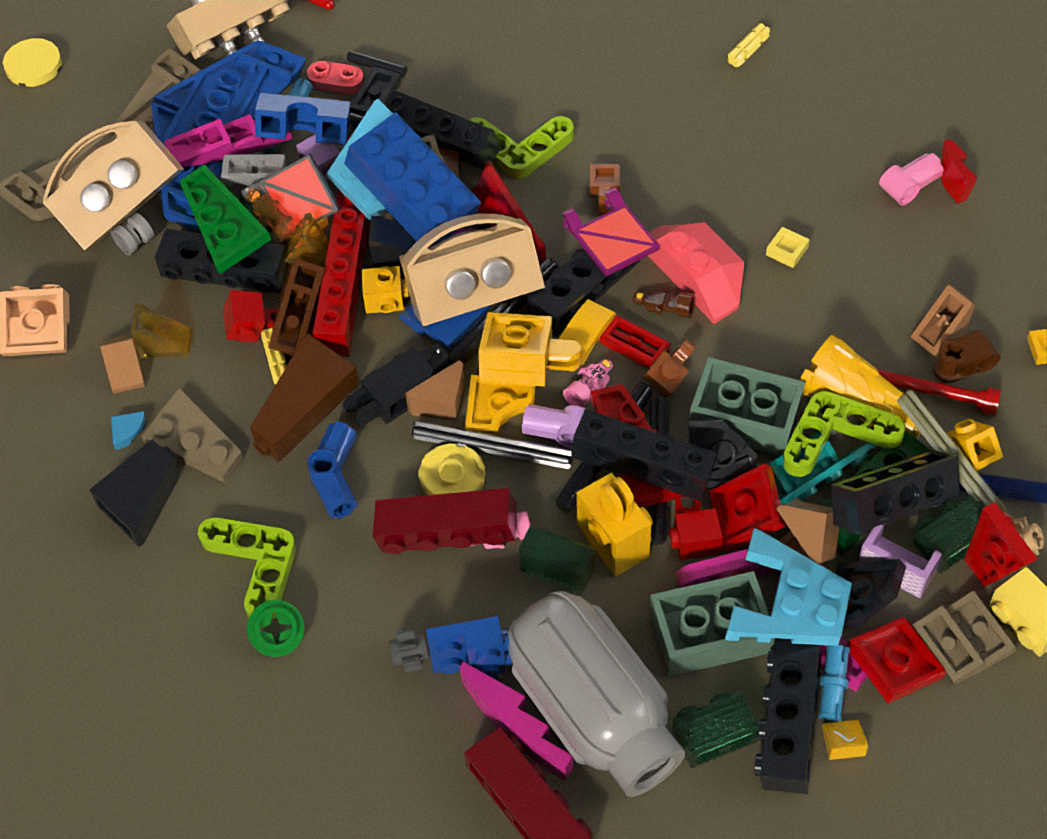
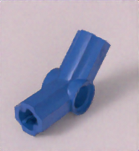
(332, 455)

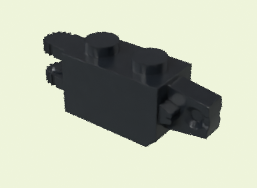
(387, 386)

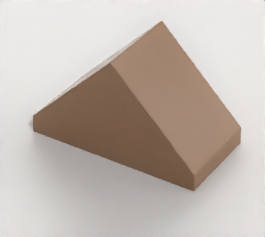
(945, 320)
(122, 363)
(439, 395)
(812, 528)

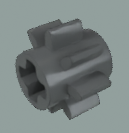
(409, 649)

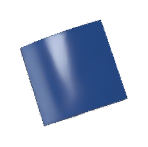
(447, 331)

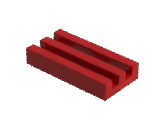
(631, 345)

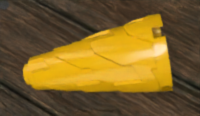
(846, 373)

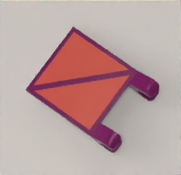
(613, 238)

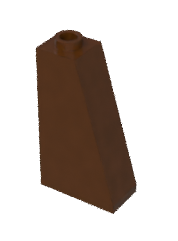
(302, 398)

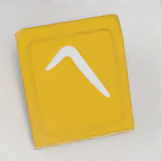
(844, 739)

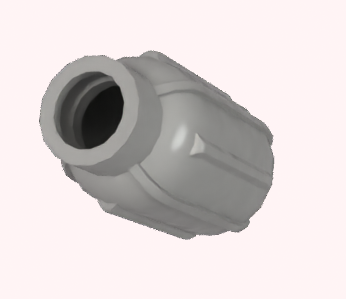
(594, 691)

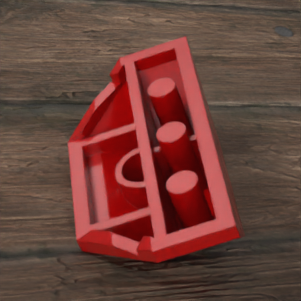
(497, 199)

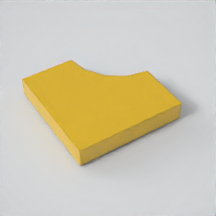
(495, 404)

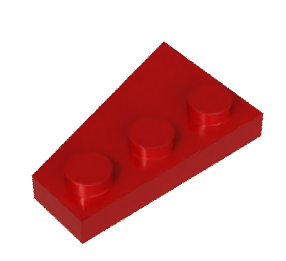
(996, 547)

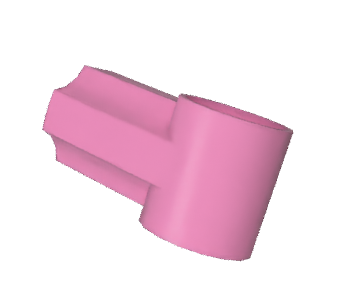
(905, 182)

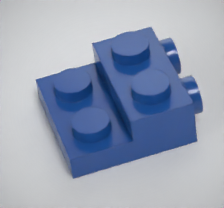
(475, 642)

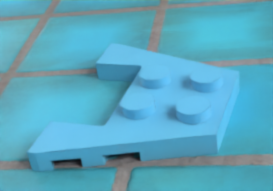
(345, 179)
(807, 601)

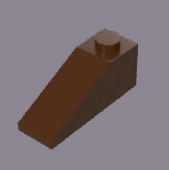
(295, 306)

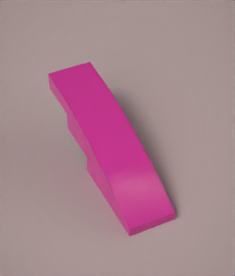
(215, 140)
(508, 710)

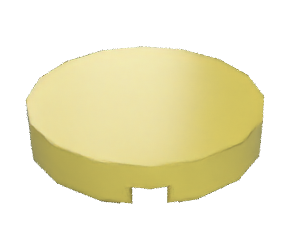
(32, 62)
(451, 470)

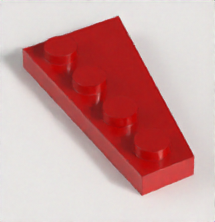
(620, 405)

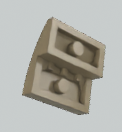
(964, 637)

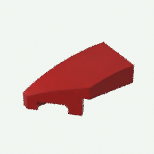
(956, 176)

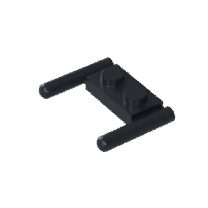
(378, 85)

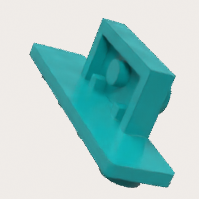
(826, 468)

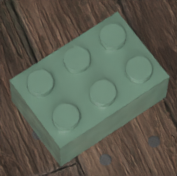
(751, 401)
(695, 620)

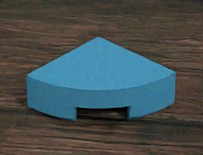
(126, 428)

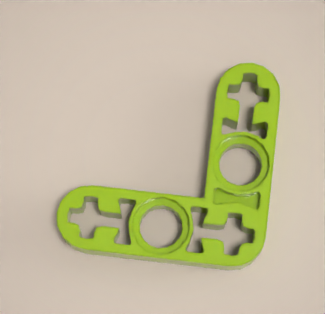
(523, 151)
(836, 419)
(266, 558)

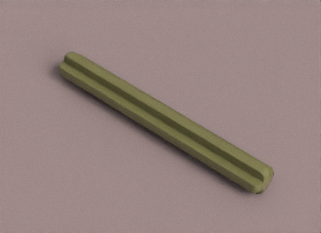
(942, 442)

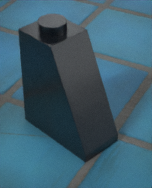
(388, 242)
(138, 490)

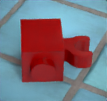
(246, 316)
(695, 531)

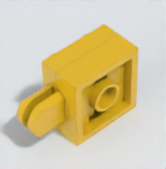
(522, 350)
(614, 523)

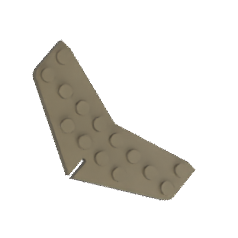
(28, 189)

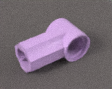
(552, 423)

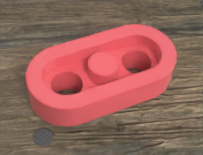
(335, 77)

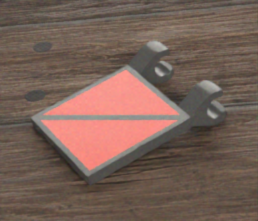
(299, 190)

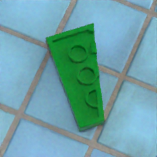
(222, 219)

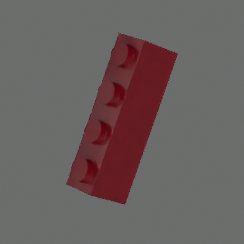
(445, 520)
(521, 790)

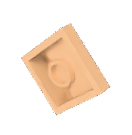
(34, 320)

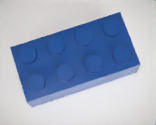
(409, 178)

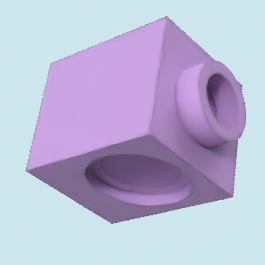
(323, 153)

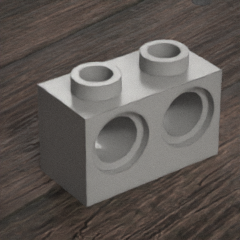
(246, 170)

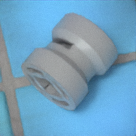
(132, 234)

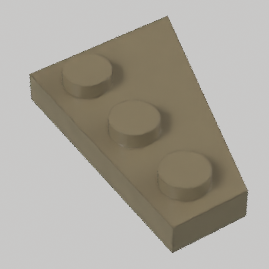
(194, 438)

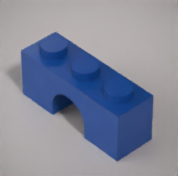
(284, 113)

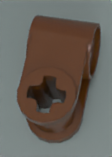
(965, 357)

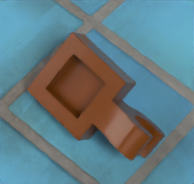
(602, 179)
(667, 370)

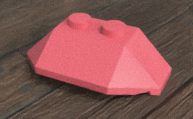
(701, 265)

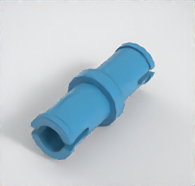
(834, 683)

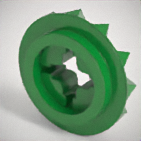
(287, 615)

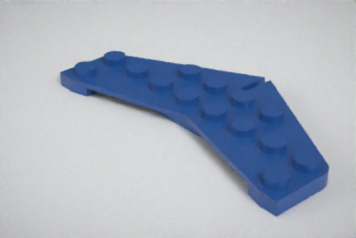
(218, 92)

